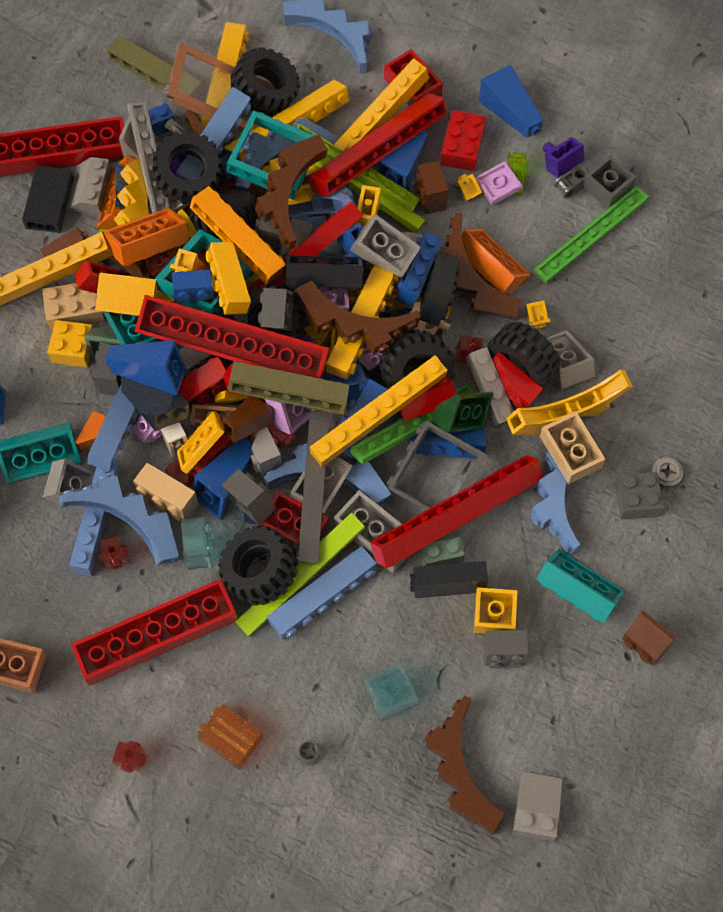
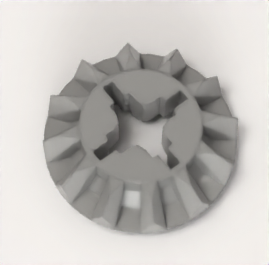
(674, 468)

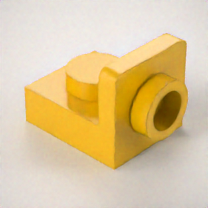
(468, 186)

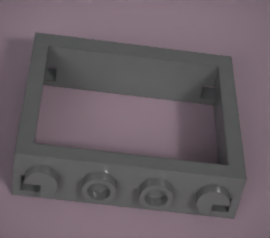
(413, 447)

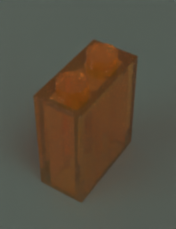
(230, 735)

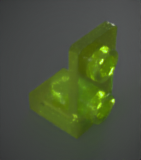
(519, 166)

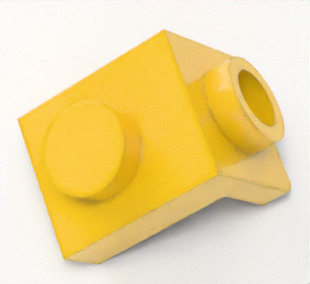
(184, 261)
(537, 314)

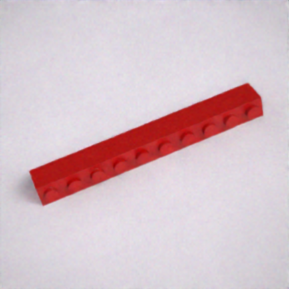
(377, 145)
(456, 511)

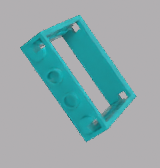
(252, 173)
(195, 245)

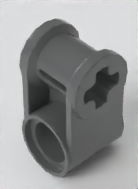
(569, 183)

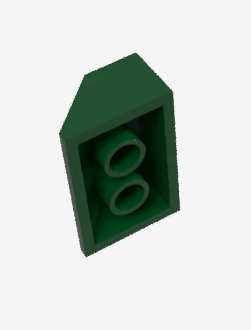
(463, 412)

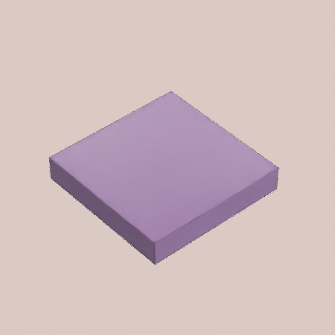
(498, 183)

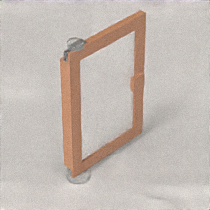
(201, 83)

